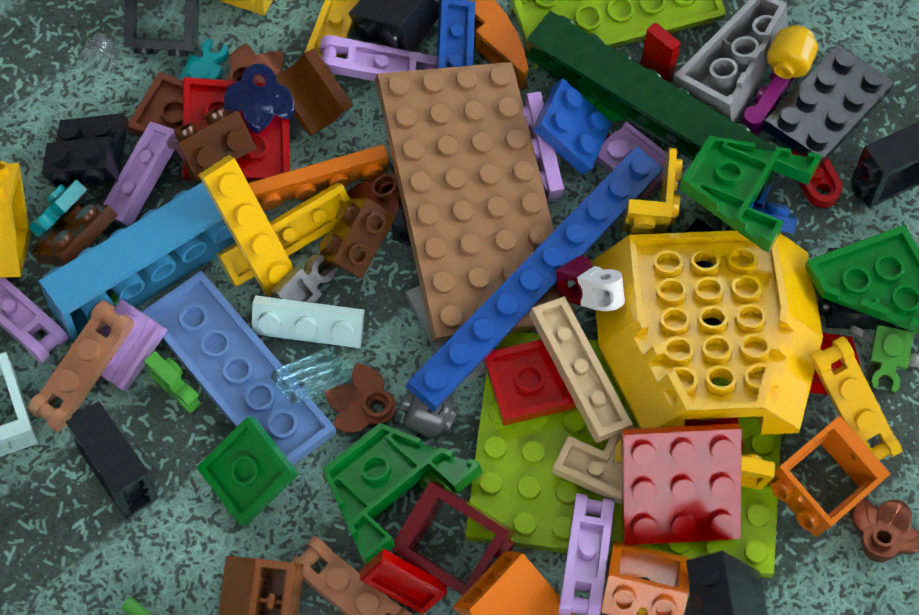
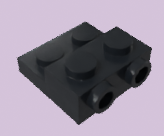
(86, 150)

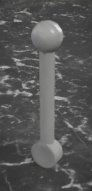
(859, 333)

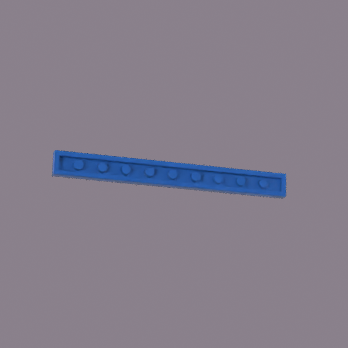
(532, 280)

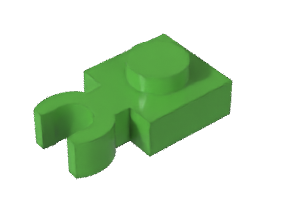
(890, 351)
(168, 377)

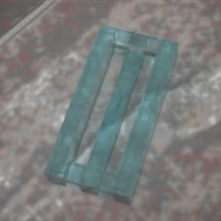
(305, 371)

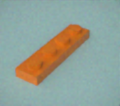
(306, 181)

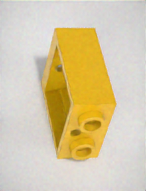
(13, 221)

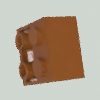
(260, 587)

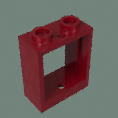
(420, 520)

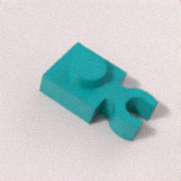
(208, 65)
(60, 201)

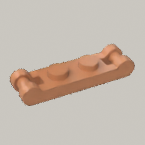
(81, 366)
(341, 583)

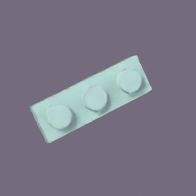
(307, 321)

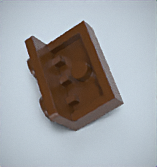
(211, 140)
(356, 236)

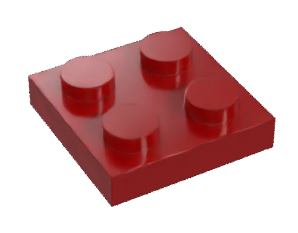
(526, 383)

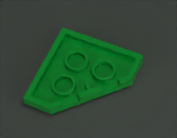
(873, 277)

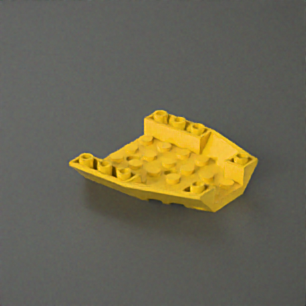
(669, 355)

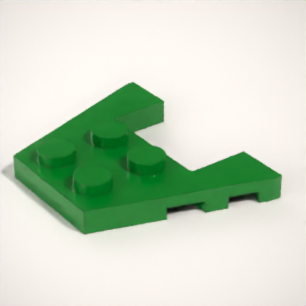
(731, 175)
(379, 472)

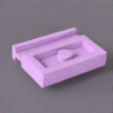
(621, 144)
(135, 349)

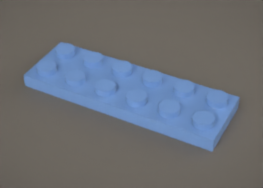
(235, 366)

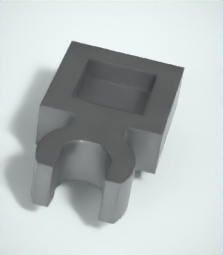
(302, 284)

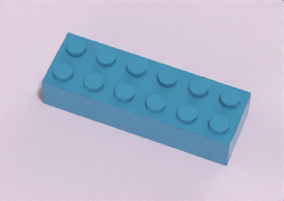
(138, 259)

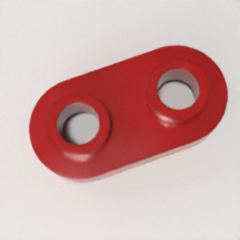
(825, 179)

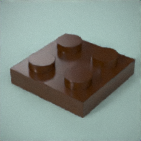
(76, 231)

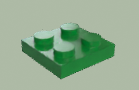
(247, 470)

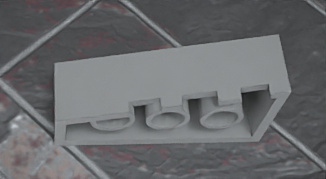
(734, 59)

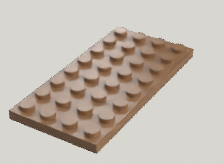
(464, 184)

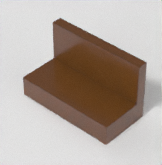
(315, 92)

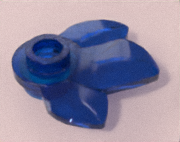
(257, 102)

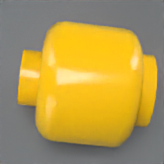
(792, 52)

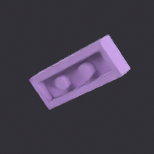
(544, 152)
(140, 173)

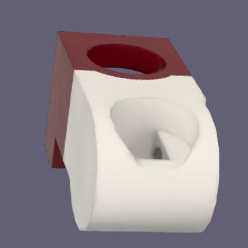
(593, 287)

